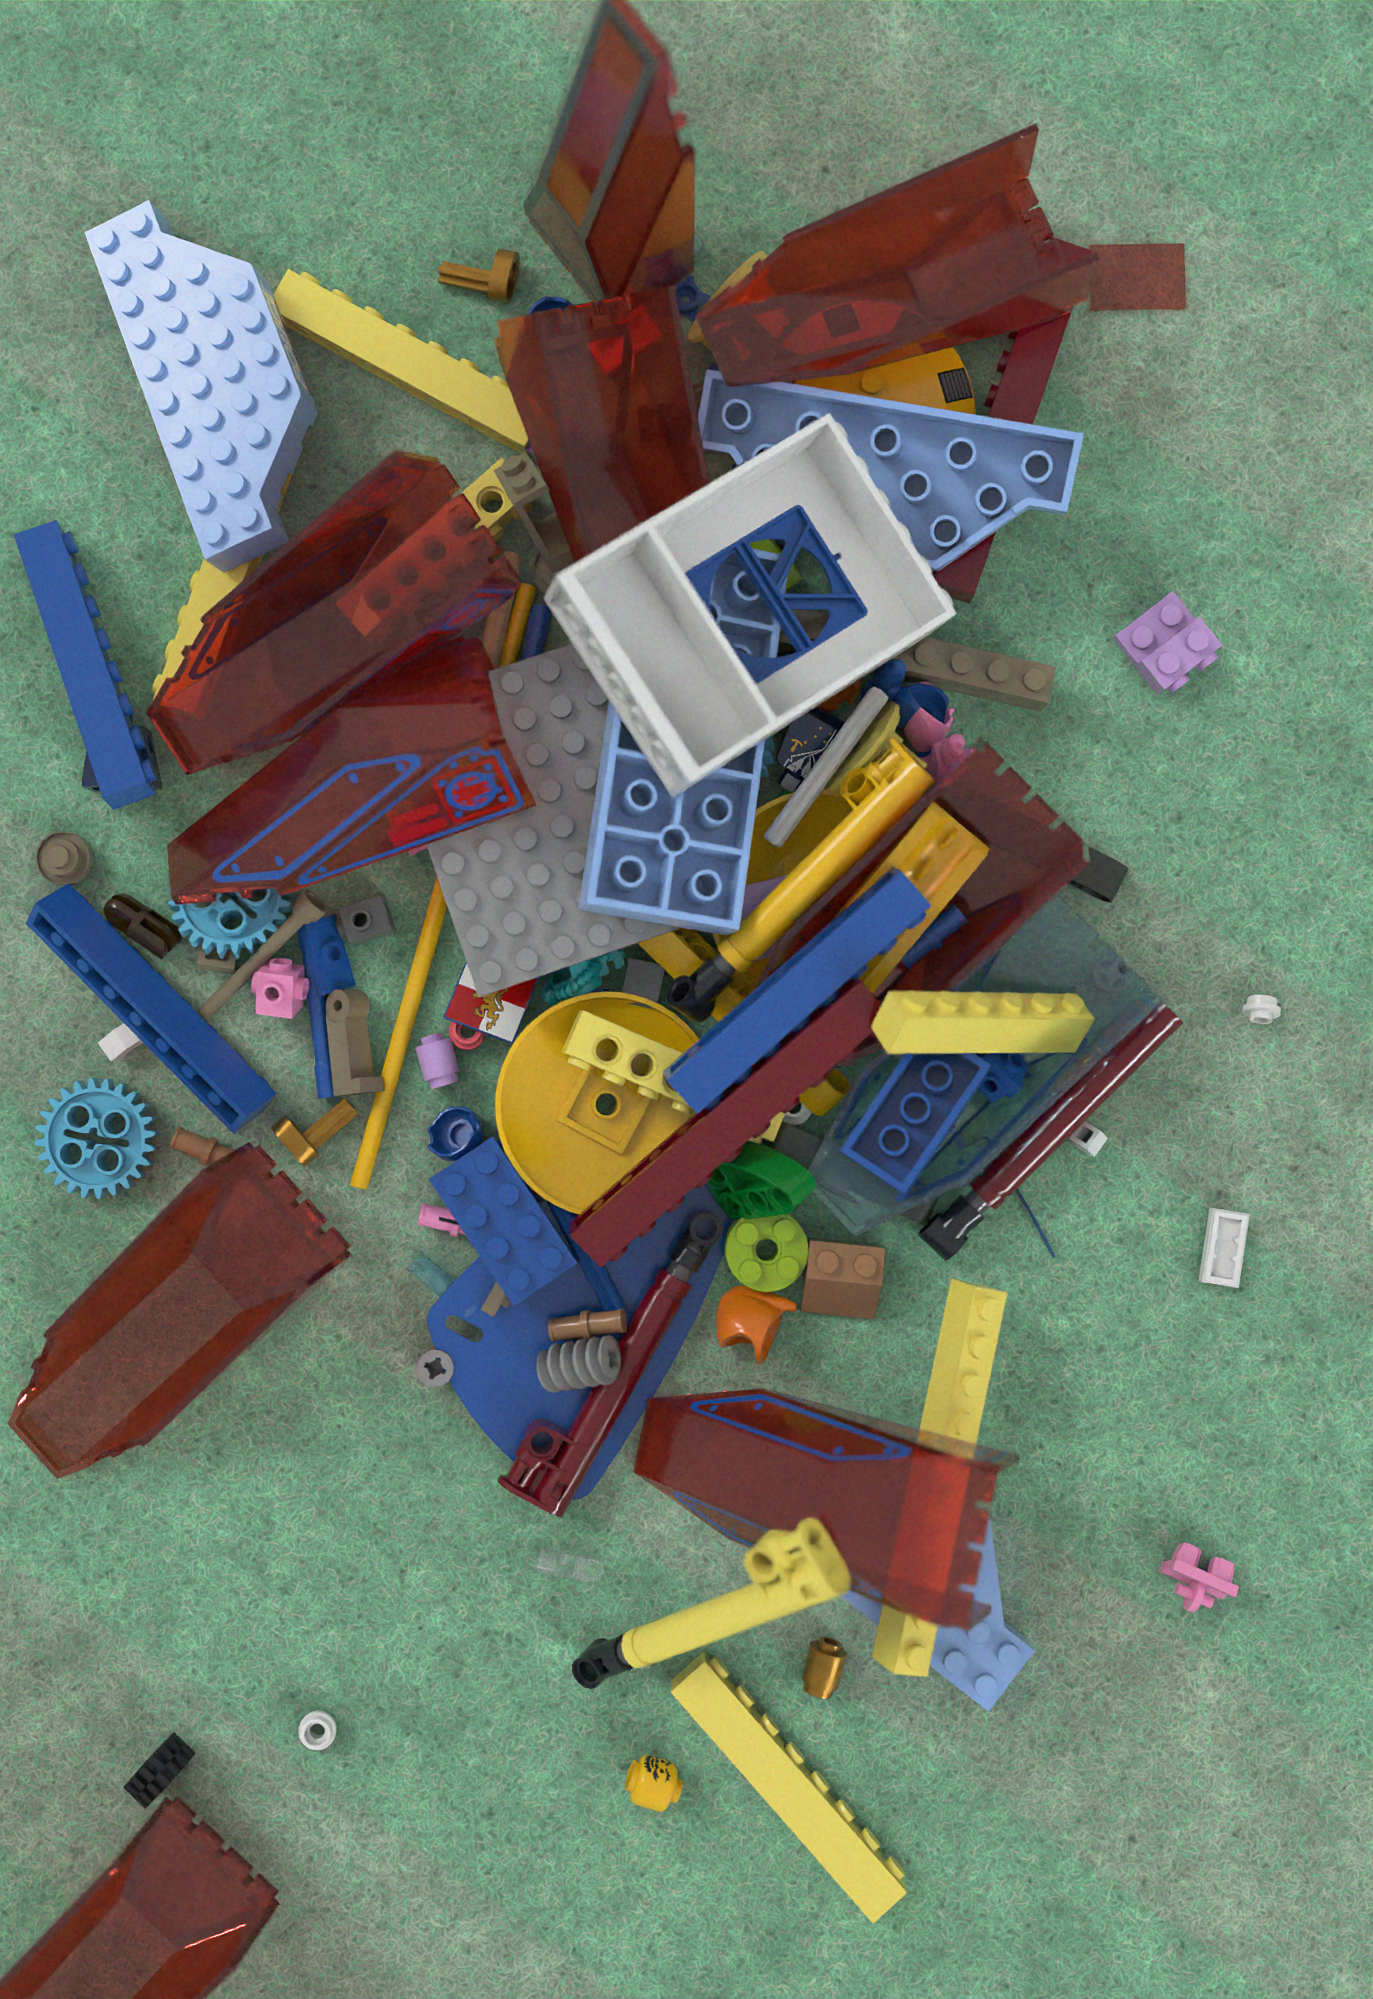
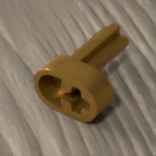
(497, 283)
(305, 1144)

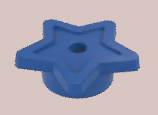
(696, 298)

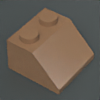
(842, 1278)

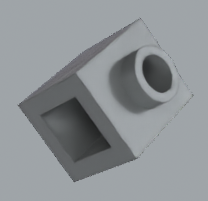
(365, 921)

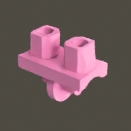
(1215, 1581)

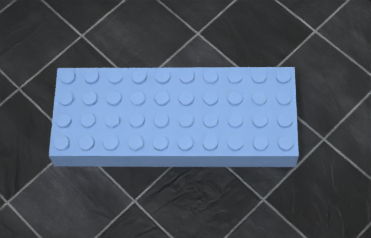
(690, 853)

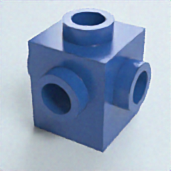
(1005, 1075)

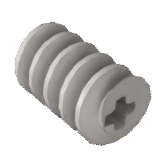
(579, 1364)

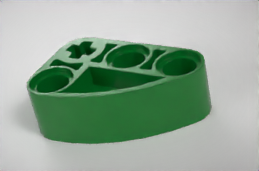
(760, 1183)

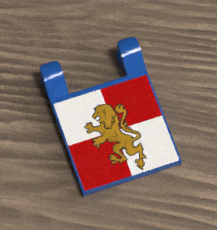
(493, 1014)

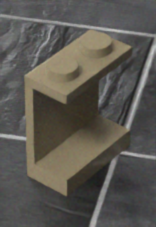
(523, 485)

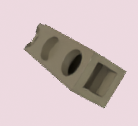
(350, 1044)

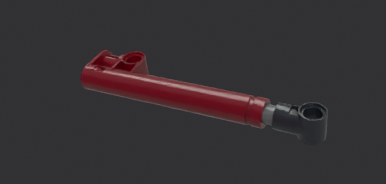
(1008, 1170)
(557, 1470)

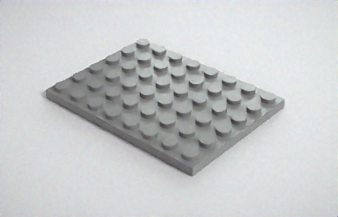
(521, 876)

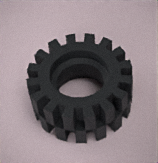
(159, 1770)

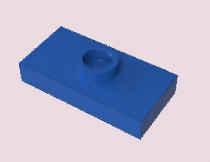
(327, 955)

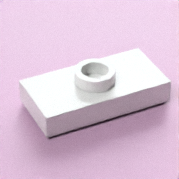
(1224, 1247)

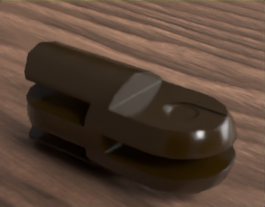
(142, 924)

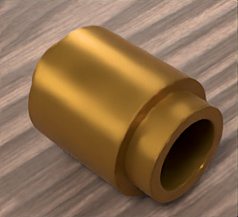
(823, 1667)

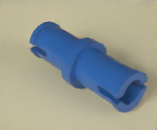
(935, 934)

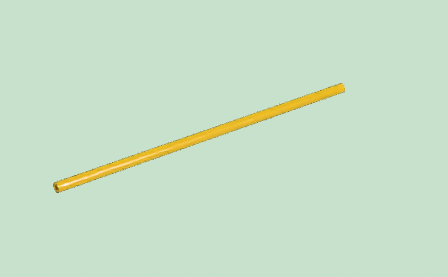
(424, 951)

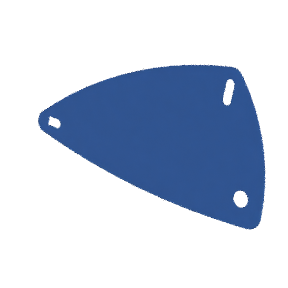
(499, 1372)

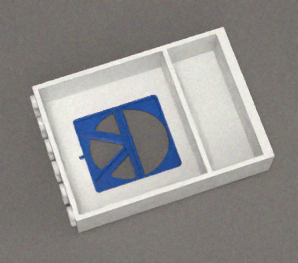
(648, 622)

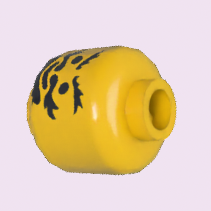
(653, 1783)

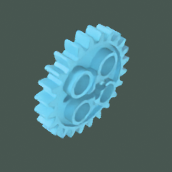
(208, 923)
(102, 1105)

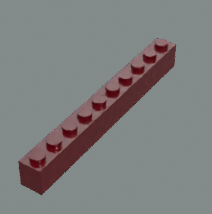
(1016, 399)
(717, 1134)

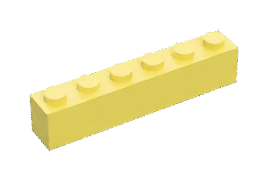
(981, 1022)

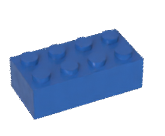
(914, 1115)
(503, 1221)

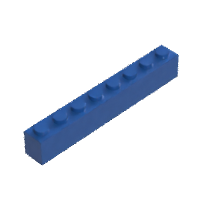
(85, 665)
(797, 989)
(150, 1007)

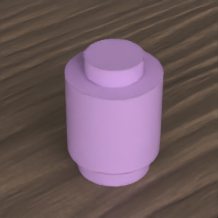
(438, 1061)

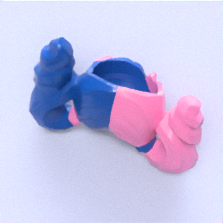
(922, 716)

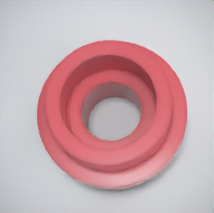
(465, 1043)

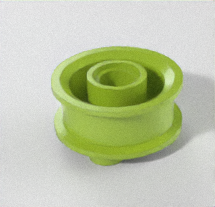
(772, 1272)

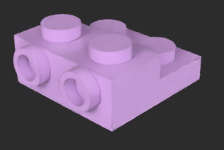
(1168, 644)

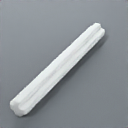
(826, 767)

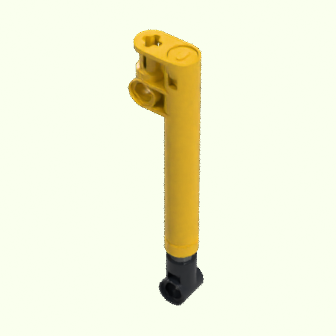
(879, 799)

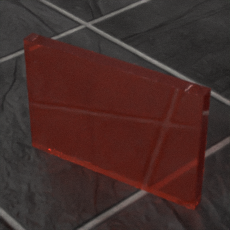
(1138, 277)

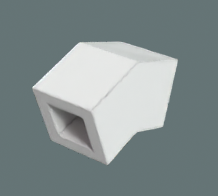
(119, 1042)
(1094, 1143)

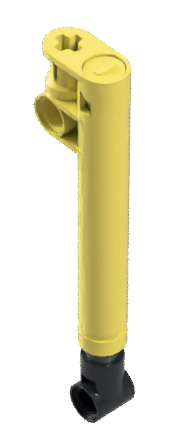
(787, 1575)

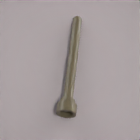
(308, 909)

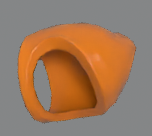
(750, 1318)

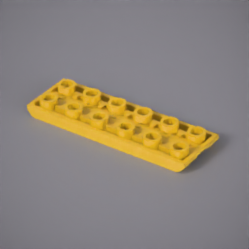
(937, 860)

